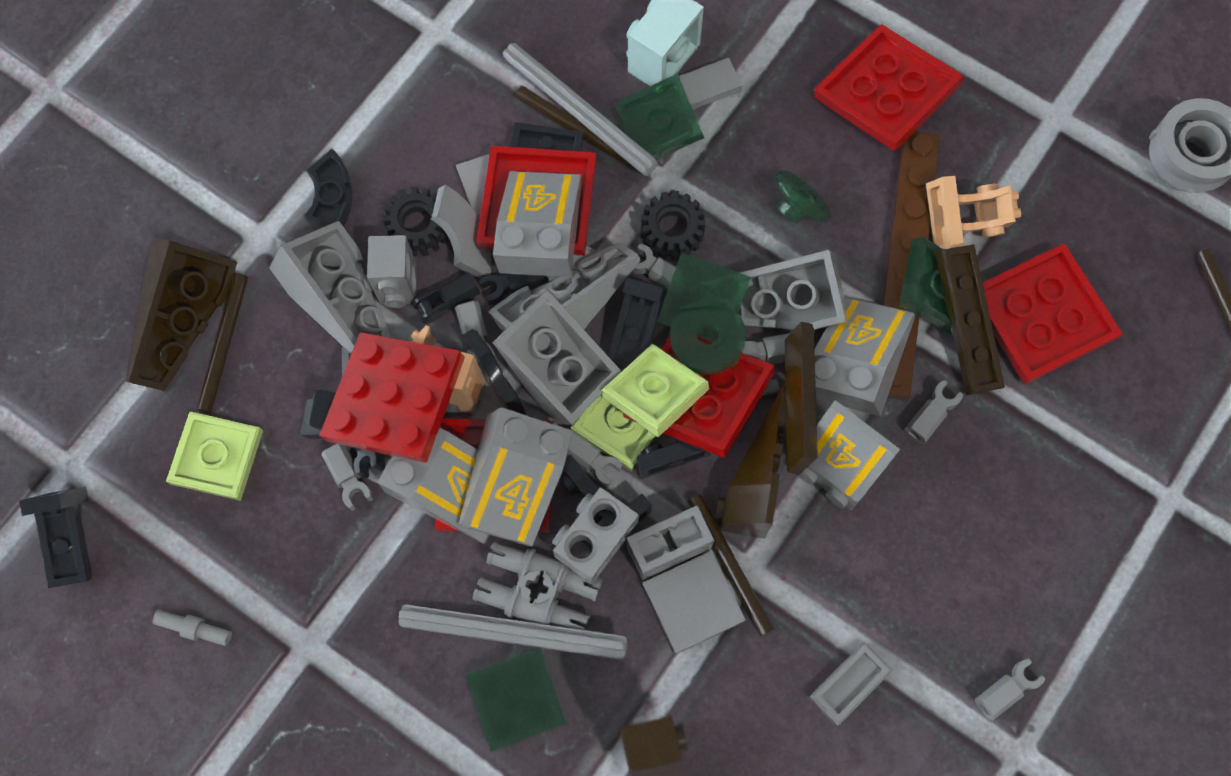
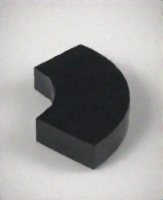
(332, 192)
(493, 372)

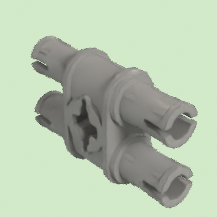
(530, 569)

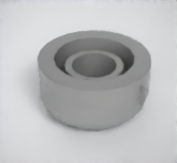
(1200, 123)

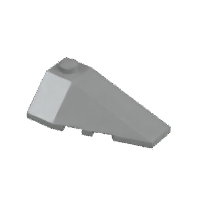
(329, 283)
(795, 292)
(581, 294)

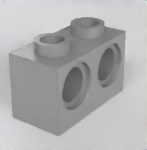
(392, 270)
(603, 539)
(669, 542)

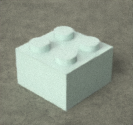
(663, 39)

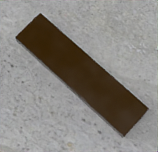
(970, 319)
(800, 399)

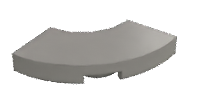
(461, 226)

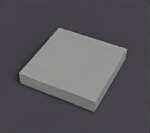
(693, 602)

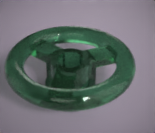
(800, 199)

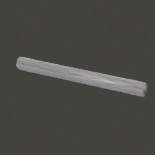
(580, 109)
(513, 631)

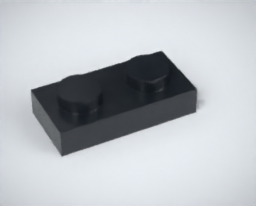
(546, 137)
(659, 459)

